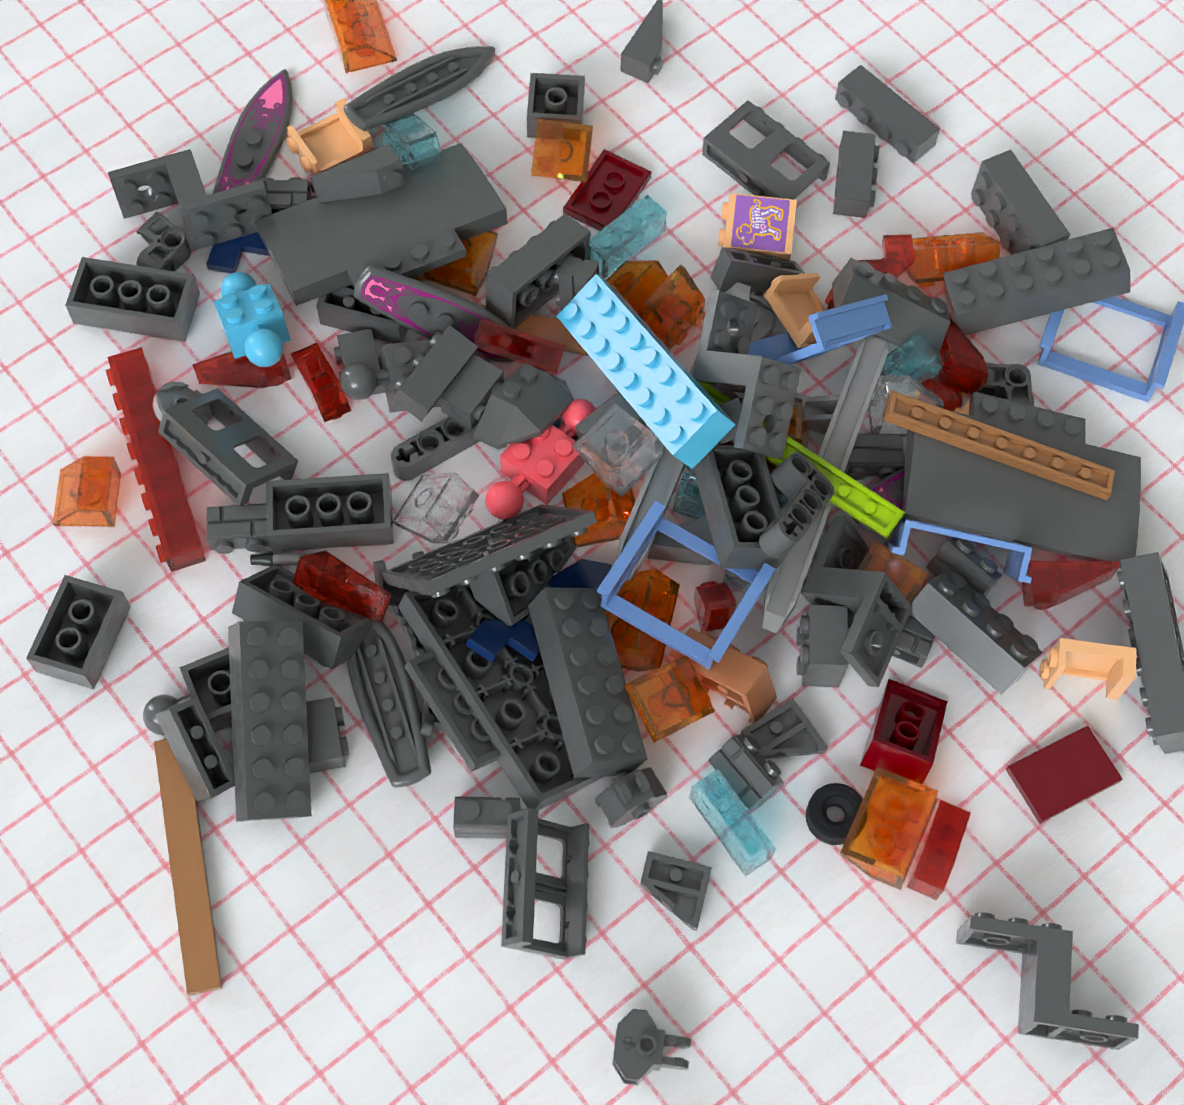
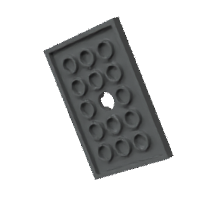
(489, 549)

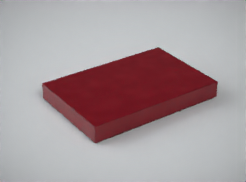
(609, 190)
(1063, 774)

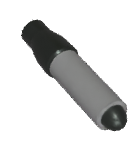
(275, 557)

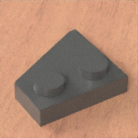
(786, 733)
(677, 885)

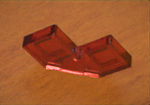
(897, 253)

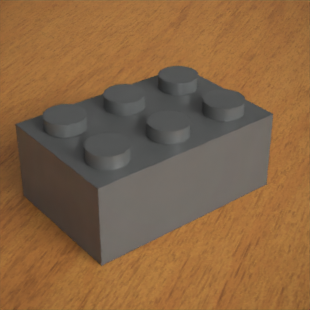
(78, 632)

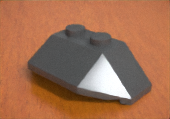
(523, 407)

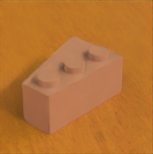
(736, 677)

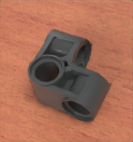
(162, 237)
(1000, 386)

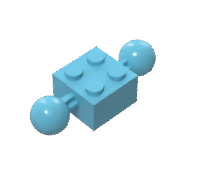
(251, 320)

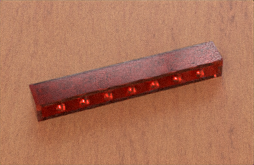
(156, 462)

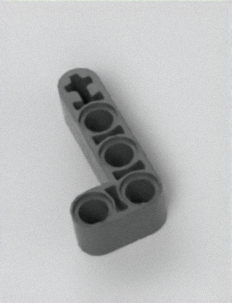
(405, 456)
(807, 495)

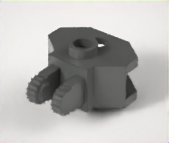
(631, 796)
(648, 1045)

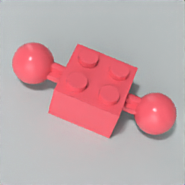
(538, 465)

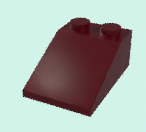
(905, 732)

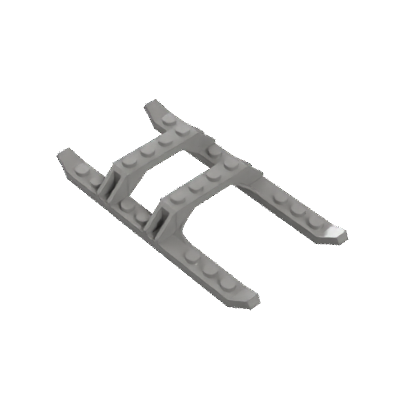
(833, 416)

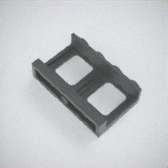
(752, 165)
(214, 450)
(525, 885)

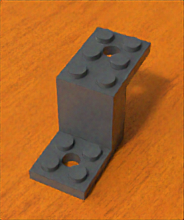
(177, 181)
(767, 383)
(873, 601)
(1046, 981)

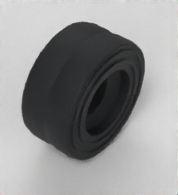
(816, 812)

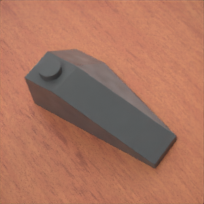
(517, 585)

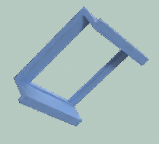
(831, 330)
(1163, 359)
(1017, 557)
(627, 560)

